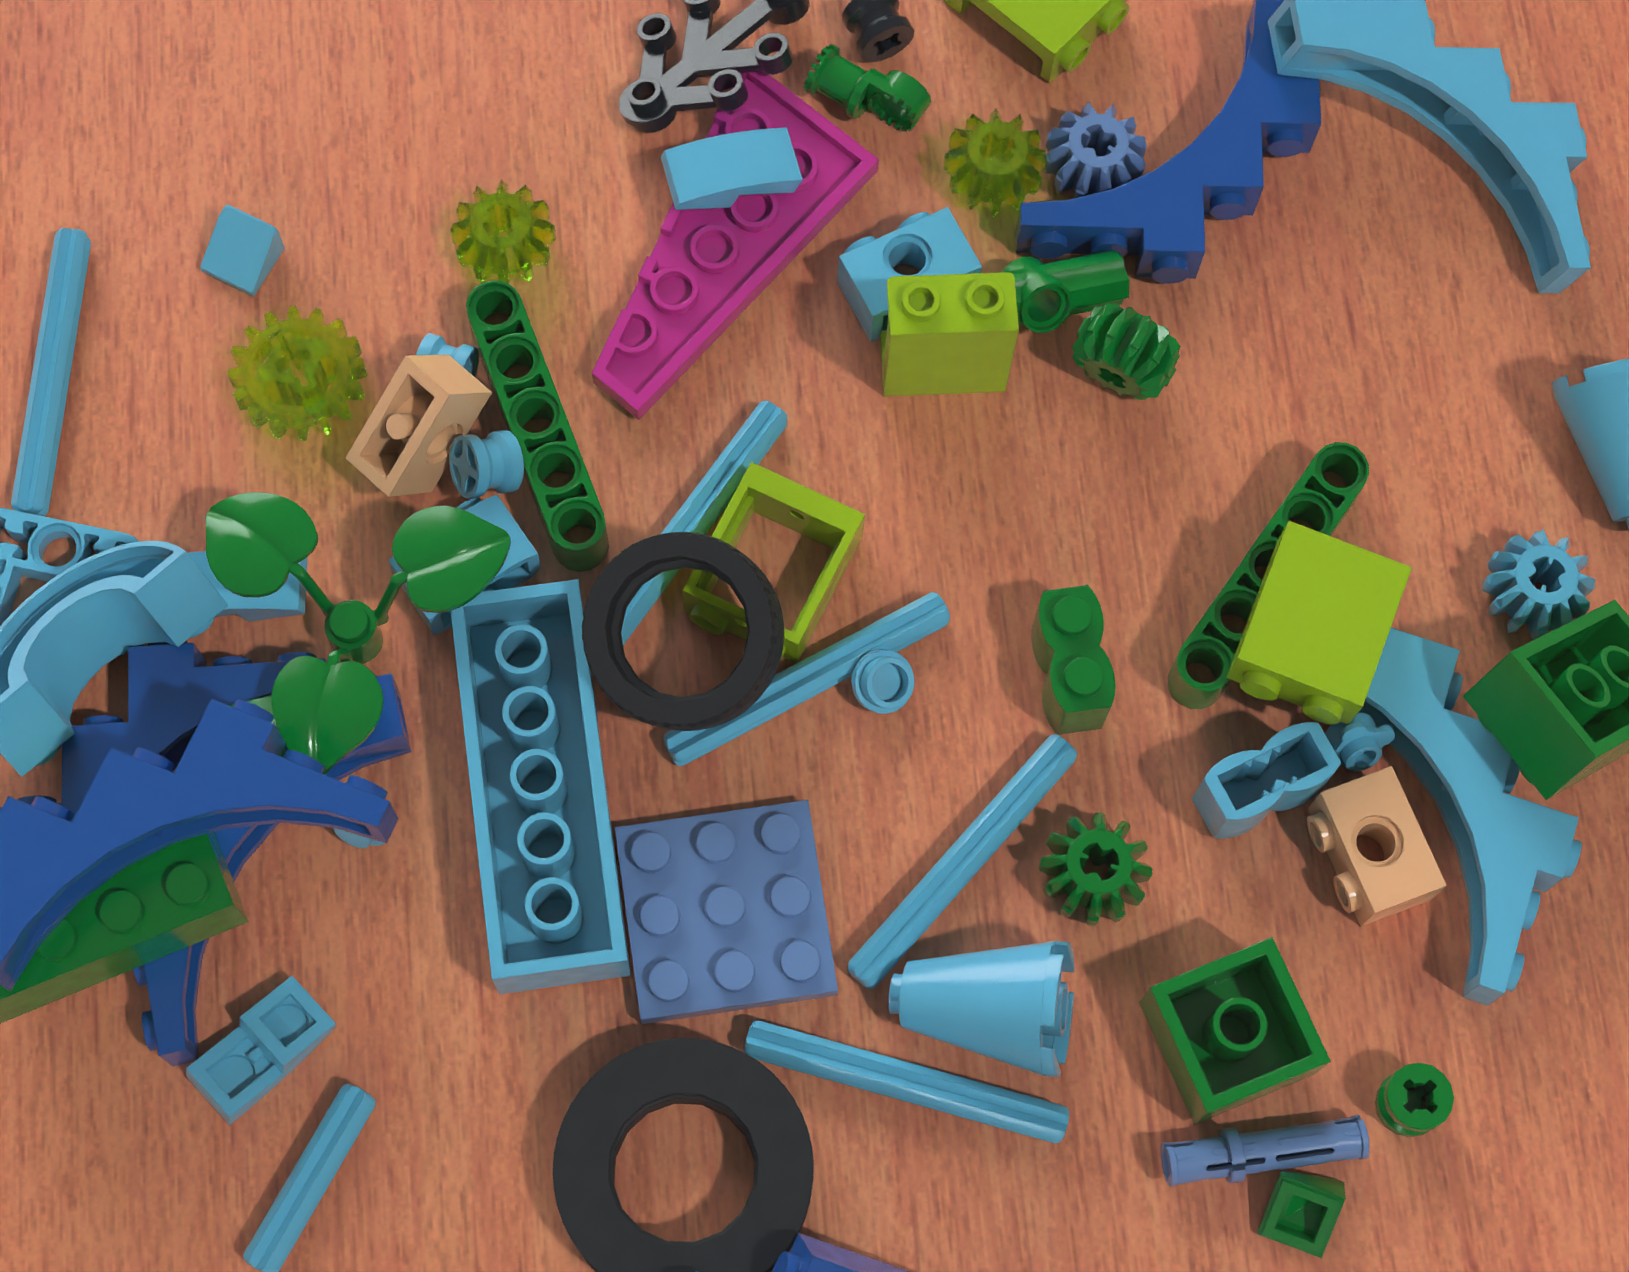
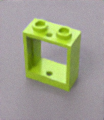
(796, 509)

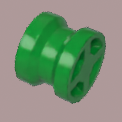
(1403, 1109)

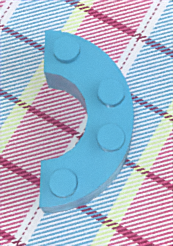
(81, 624)

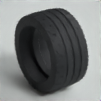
(606, 613)

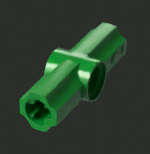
(1066, 287)

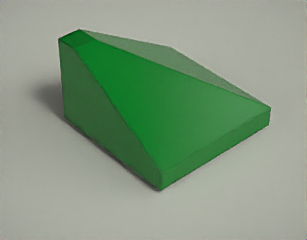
(1303, 1211)

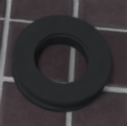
(693, 1074)

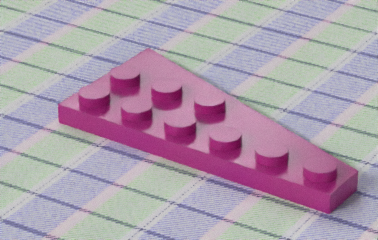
(723, 258)

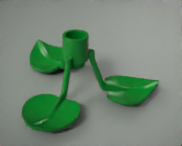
(332, 704)

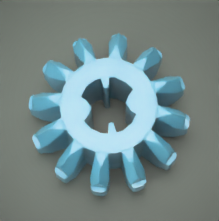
(1542, 563)

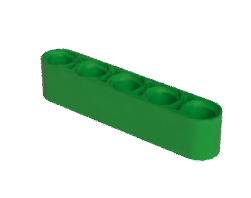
(533, 398)
(1309, 500)

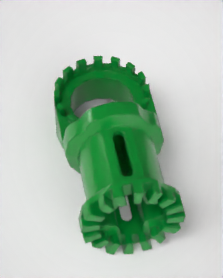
(890, 96)

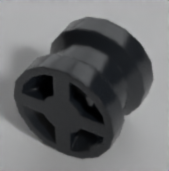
(878, 28)

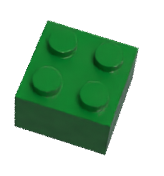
(1233, 1030)

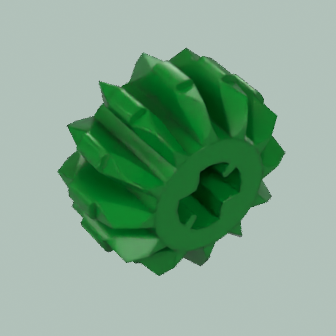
(1126, 351)
(1089, 890)

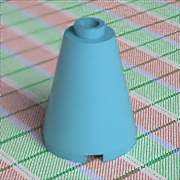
(1600, 426)
(993, 1003)

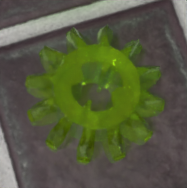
(995, 162)
(480, 229)

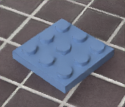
(725, 912)

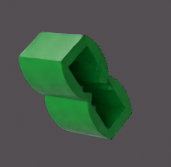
(1077, 670)

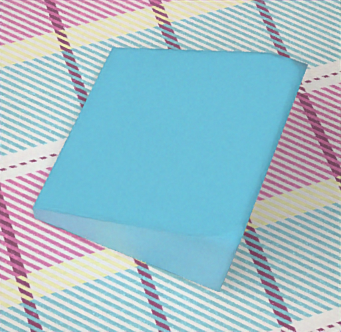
(241, 250)

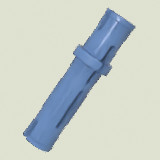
(1237, 1154)

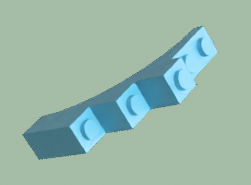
(1463, 98)
(1500, 839)

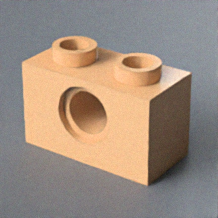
(415, 422)
(1380, 810)

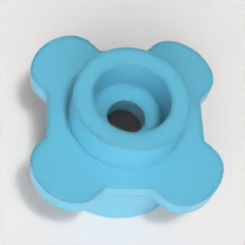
(1359, 742)

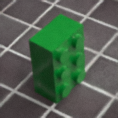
(1562, 700)

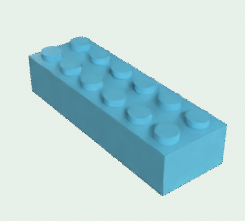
(538, 789)

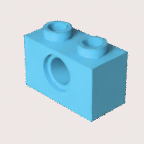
(923, 240)

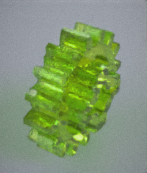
(320, 353)

